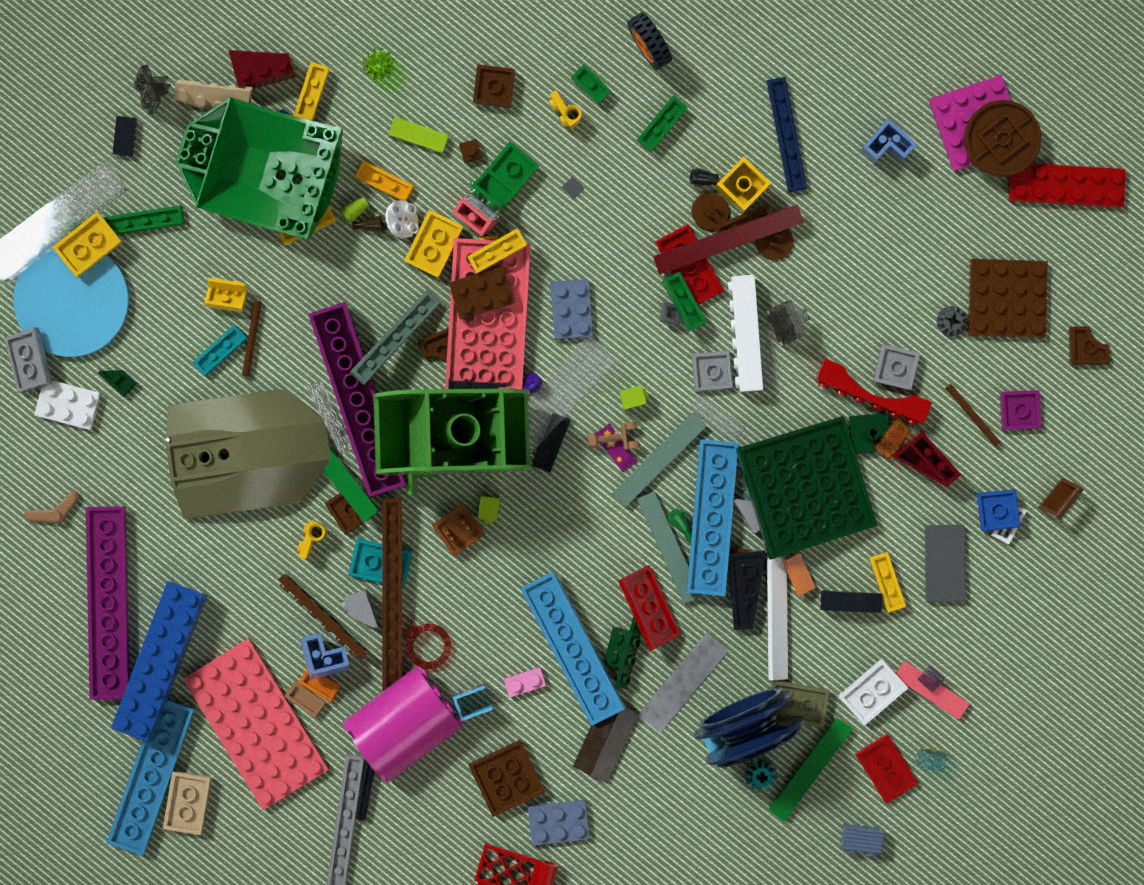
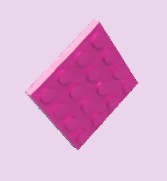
(955, 109)

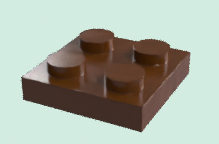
(494, 86)

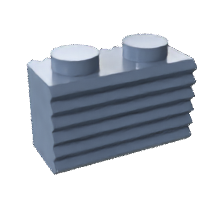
(862, 839)

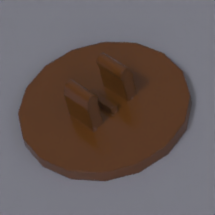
(709, 210)
(775, 245)

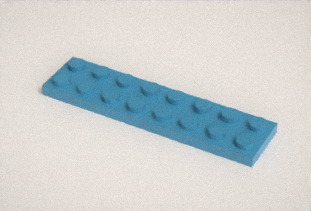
(712, 518)
(573, 648)
(150, 780)

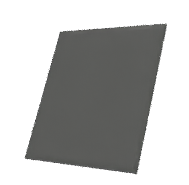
(573, 187)

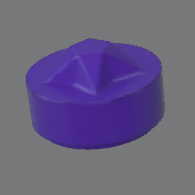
(532, 382)

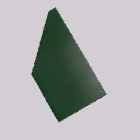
(119, 381)

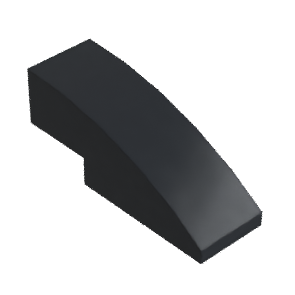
(851, 601)

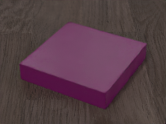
(1020, 410)

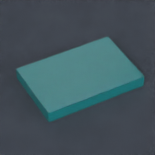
(367, 561)

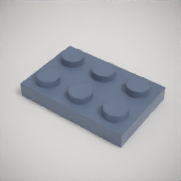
(571, 309)
(558, 822)

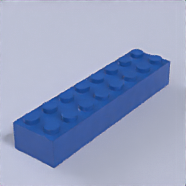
(159, 661)

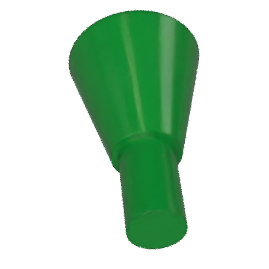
(678, 519)

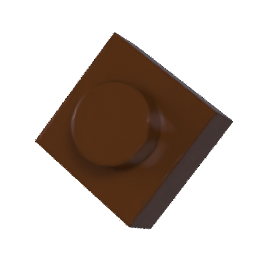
(470, 151)

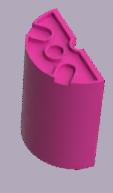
(402, 724)

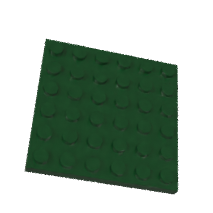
(806, 487)

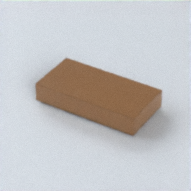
(305, 699)

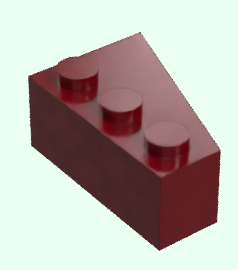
(261, 68)
(926, 458)

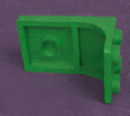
(504, 178)

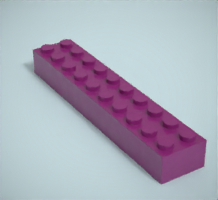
(341, 353)

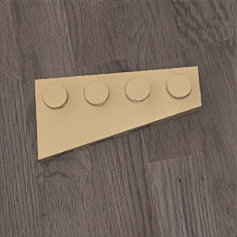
(210, 95)

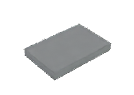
(28, 360)

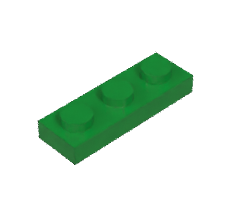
(662, 123)
(684, 301)

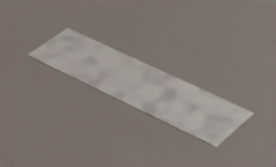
(683, 682)

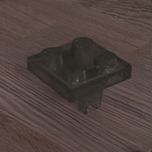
(150, 89)
(787, 322)

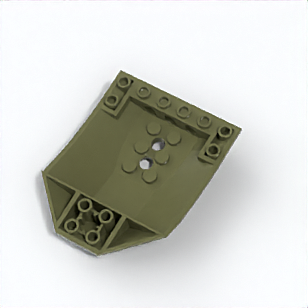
(272, 445)

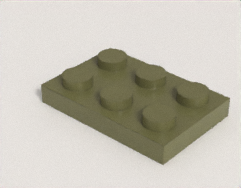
(807, 701)

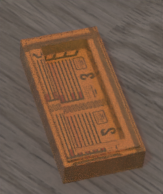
(892, 439)

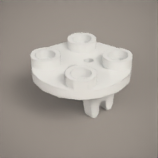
(402, 219)

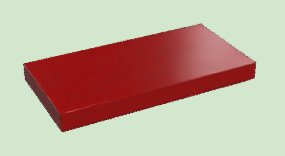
(697, 275)
(649, 607)

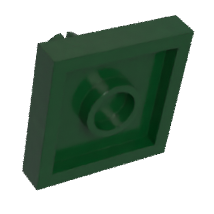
(866, 431)

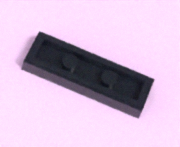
(550, 447)

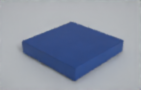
(998, 510)

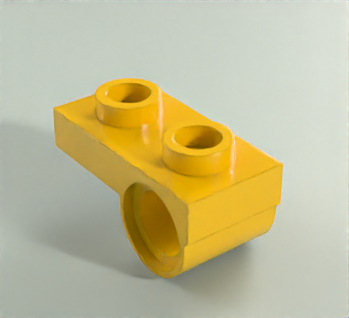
(558, 104)
(305, 546)

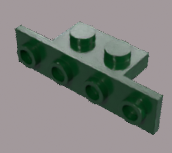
(622, 652)

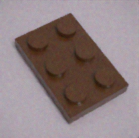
(481, 292)

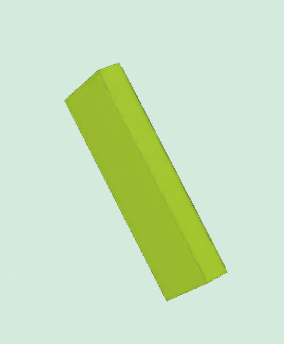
(418, 135)

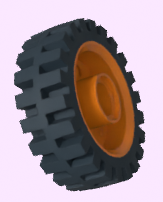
(649, 40)

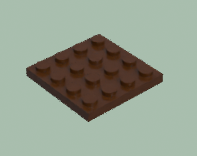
(1007, 298)

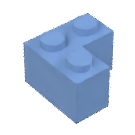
(888, 138)
(322, 662)

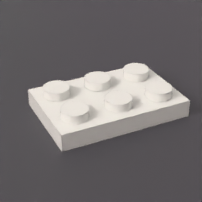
(68, 404)
(873, 691)

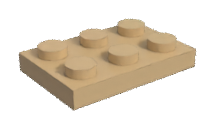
(187, 802)

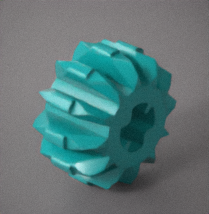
(754, 780)

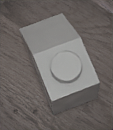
(747, 511)
(361, 608)

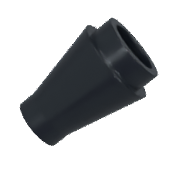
(703, 178)

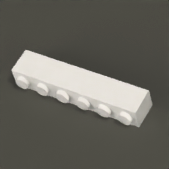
(747, 333)

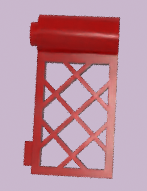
(542, 874)

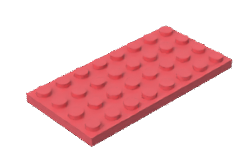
(493, 342)
(256, 724)

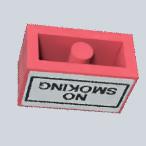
(476, 214)

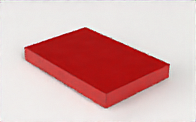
(886, 768)

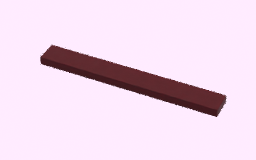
(728, 239)

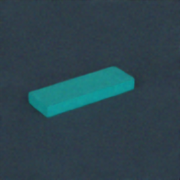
(220, 350)

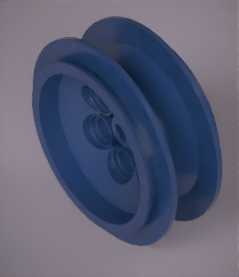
(749, 727)

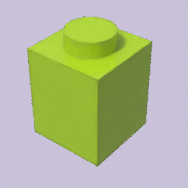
(633, 397)
(488, 509)

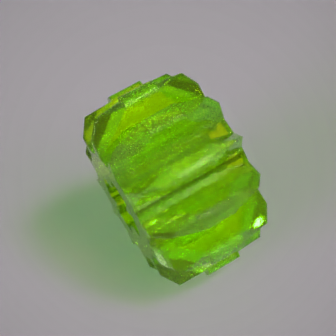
(371, 64)

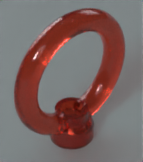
(414, 631)

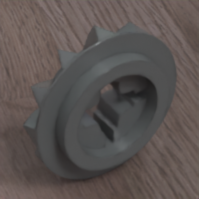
(944, 325)

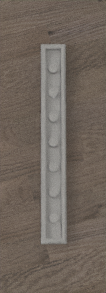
(346, 820)

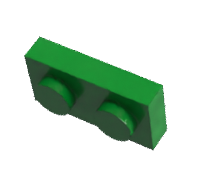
(590, 84)

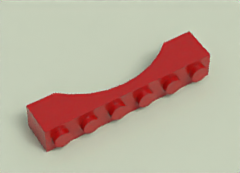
(835, 376)

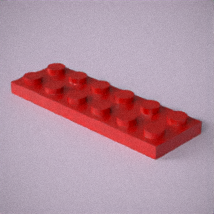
(1069, 185)

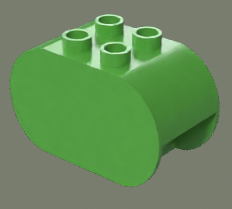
(451, 431)

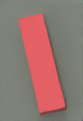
(941, 696)

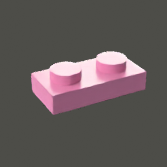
(524, 682)

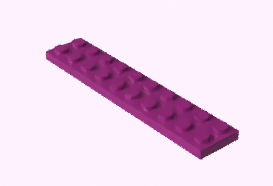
(107, 602)

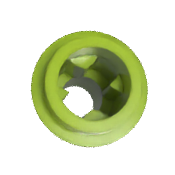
(353, 209)

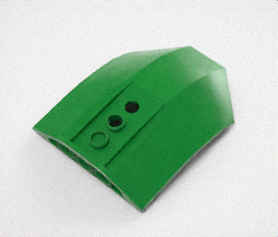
(234, 163)

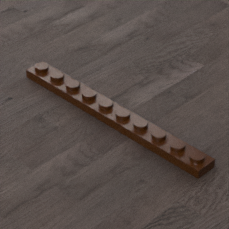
(391, 591)

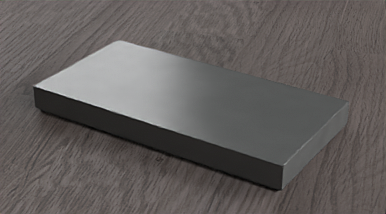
(944, 563)

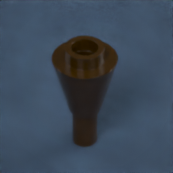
(375, 224)

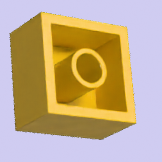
(743, 185)

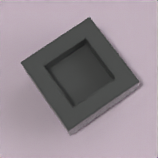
(669, 314)

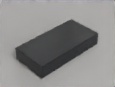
(124, 136)

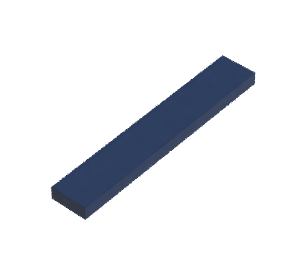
(786, 134)

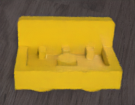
(226, 295)

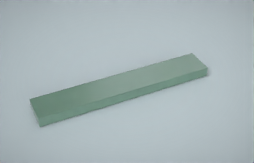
(395, 337)
(659, 459)
(667, 544)

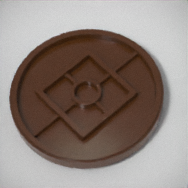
(1002, 138)

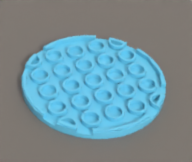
(70, 311)

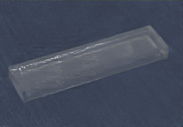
(330, 416)

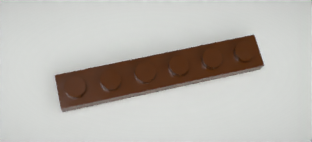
(317, 611)

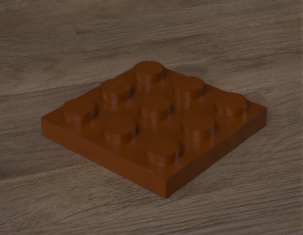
(506, 778)

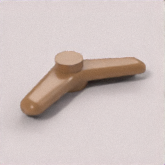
(54, 515)

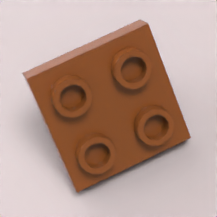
(458, 529)

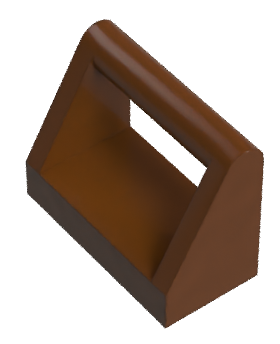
(1060, 499)

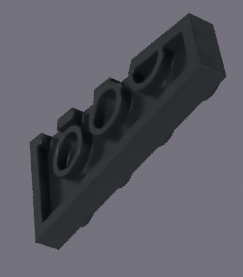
(745, 582)

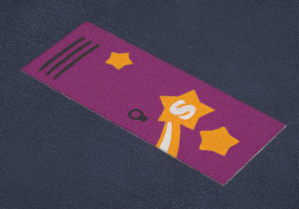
(623, 458)

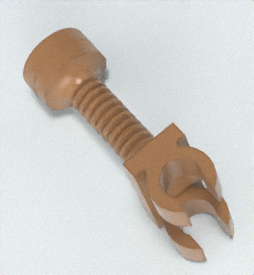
(594, 440)

